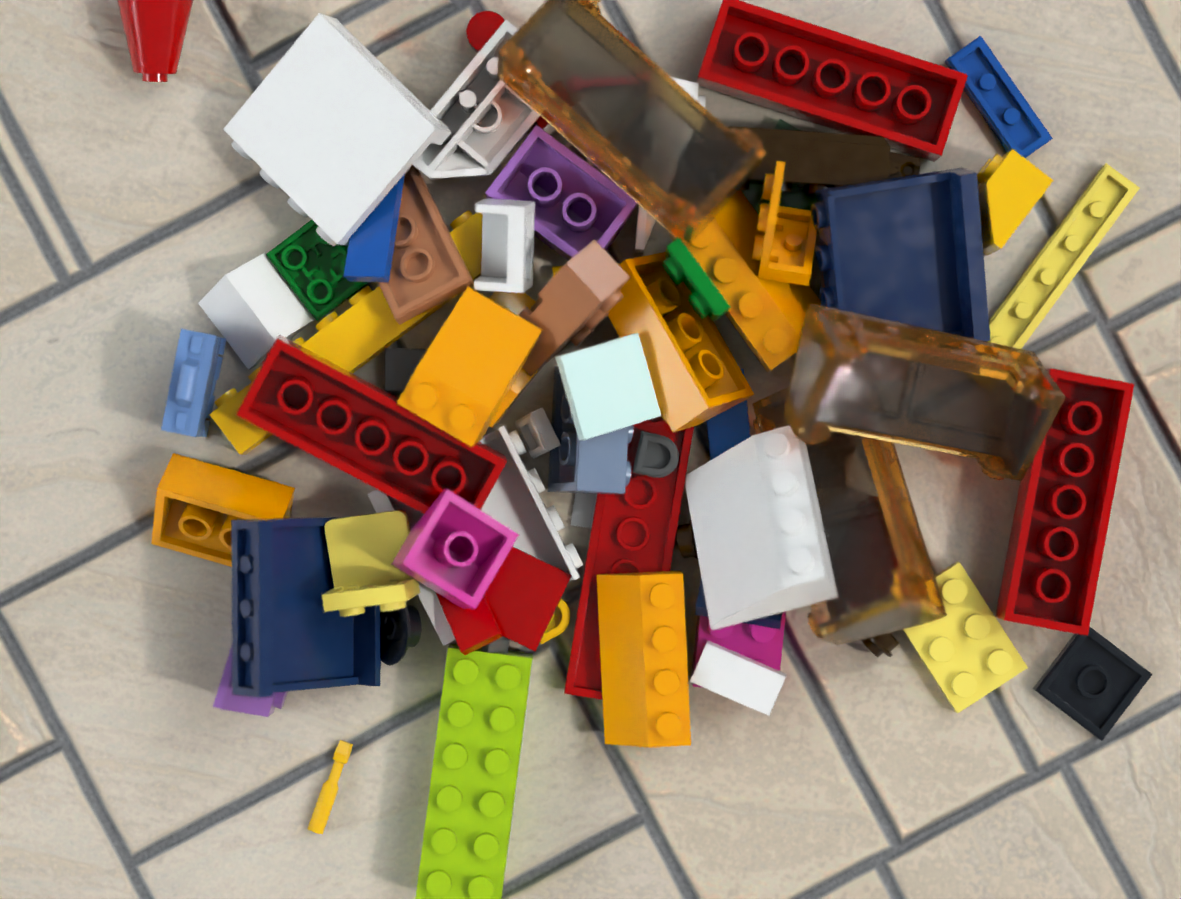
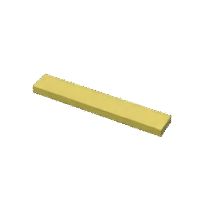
(1061, 257)

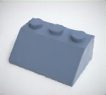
(590, 464)

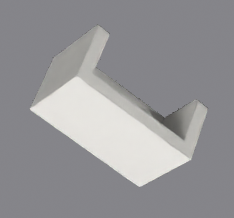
(506, 245)

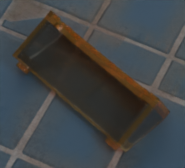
(628, 115)
(920, 390)
(870, 536)

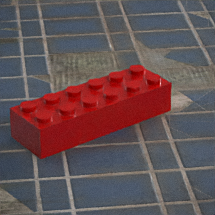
(831, 79)
(365, 430)
(1066, 508)

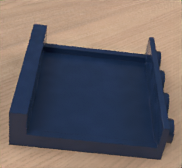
(906, 251)
(279, 616)

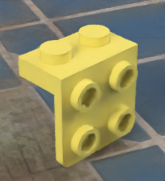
(361, 563)

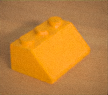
(202, 499)

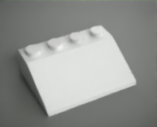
(759, 530)

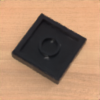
(1092, 682)

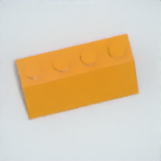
(761, 310)
(684, 354)
(644, 659)

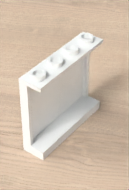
(333, 129)
(511, 502)

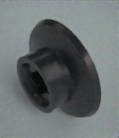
(397, 632)

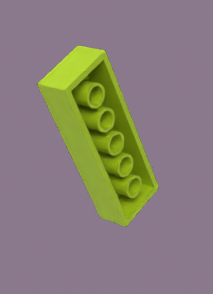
(474, 775)

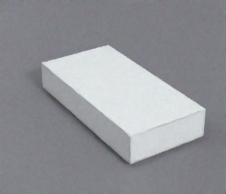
(738, 677)

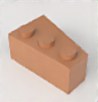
(574, 303)

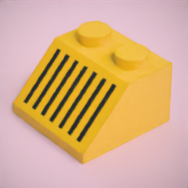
(1007, 193)

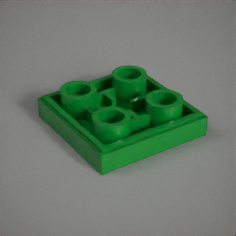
(683, 267)
(314, 270)

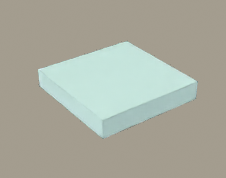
(608, 386)

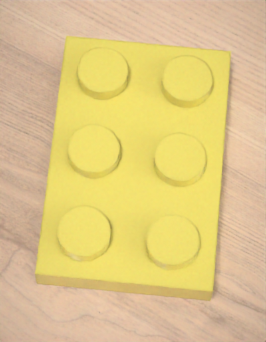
(967, 647)

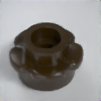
(686, 541)
(881, 644)

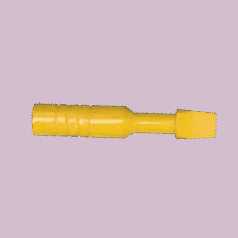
(329, 789)

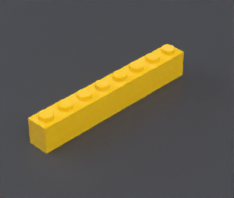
(351, 337)

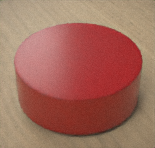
(482, 27)

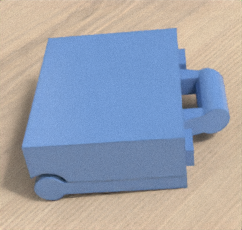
(193, 383)

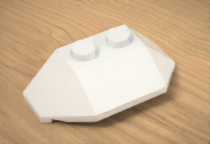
(481, 114)

